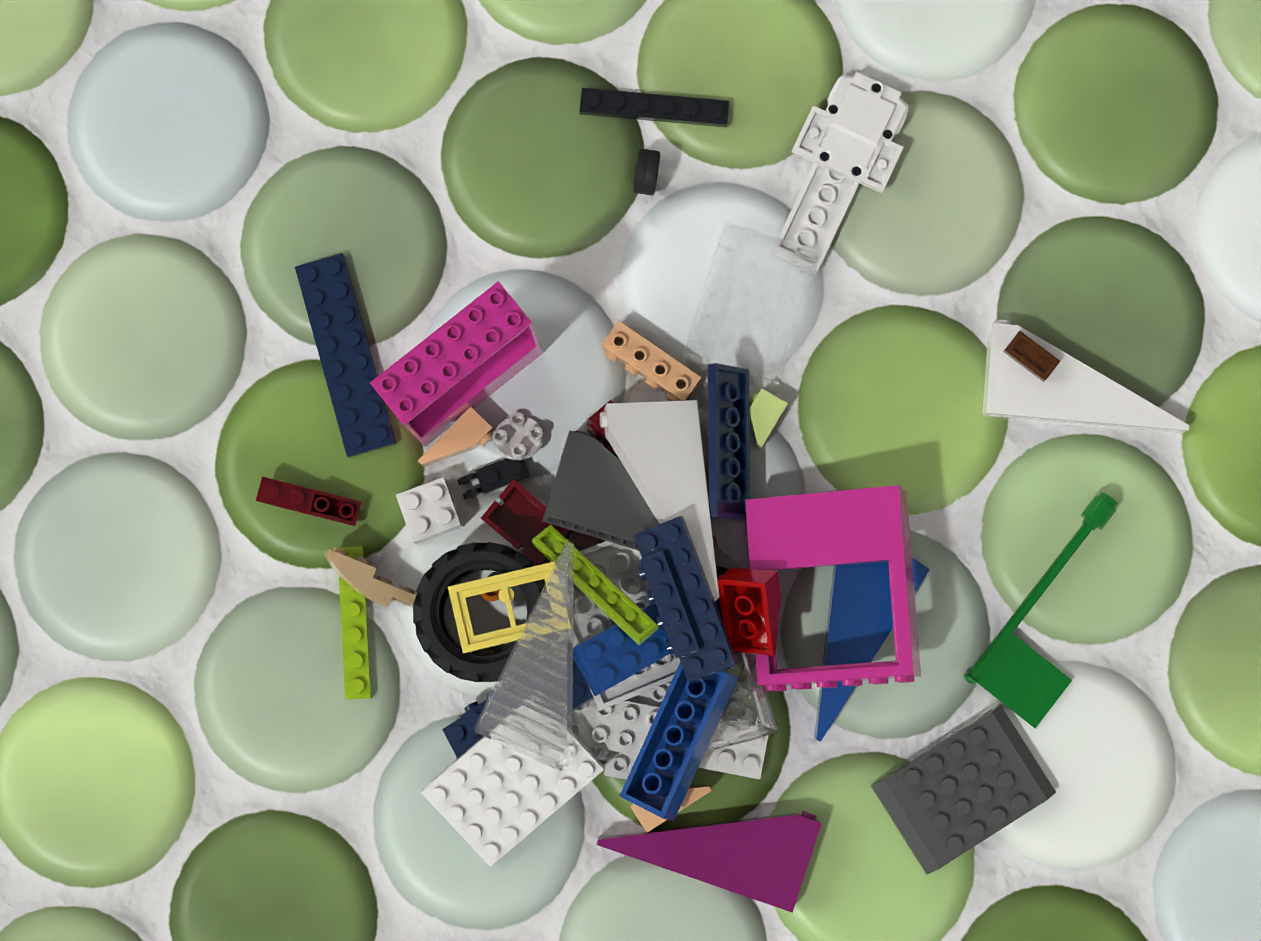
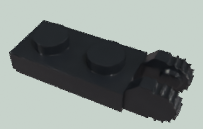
(495, 476)

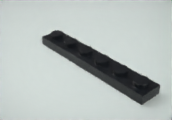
(654, 107)

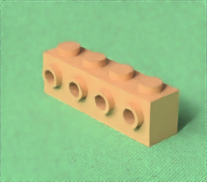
(650, 362)

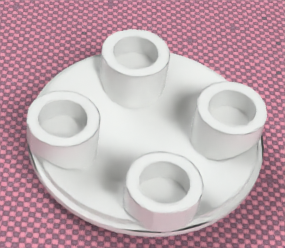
(518, 437)

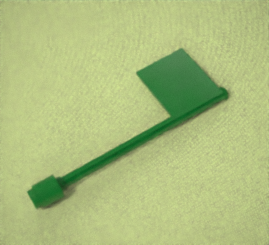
(1012, 668)

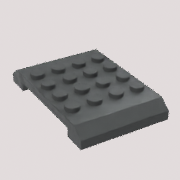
(963, 790)

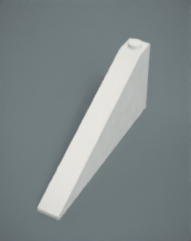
(1069, 395)
(666, 462)

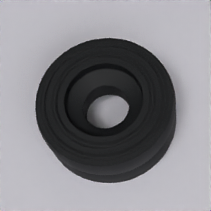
(646, 172)

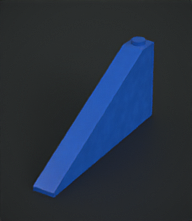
(856, 626)

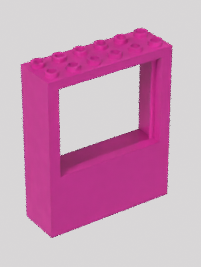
(459, 364)
(834, 531)

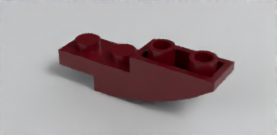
(308, 501)

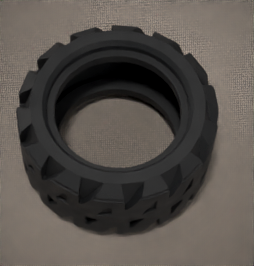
(431, 600)

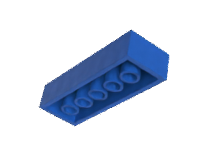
(616, 656)
(677, 742)

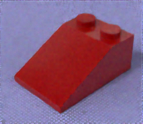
(750, 609)

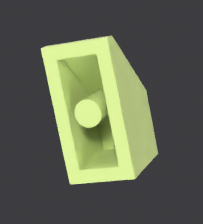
(764, 413)

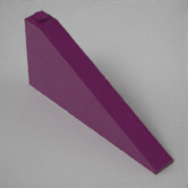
(746, 856)

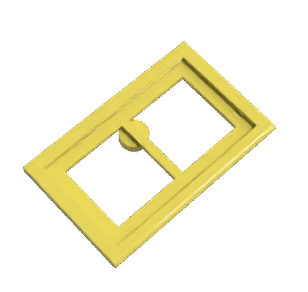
(503, 581)

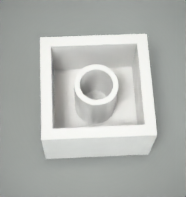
(429, 510)

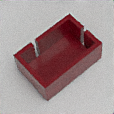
(520, 520)

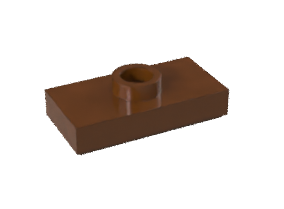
(1031, 356)

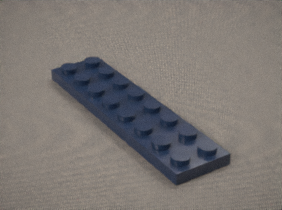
(345, 355)

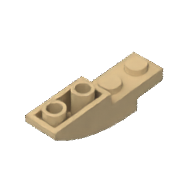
(360, 575)

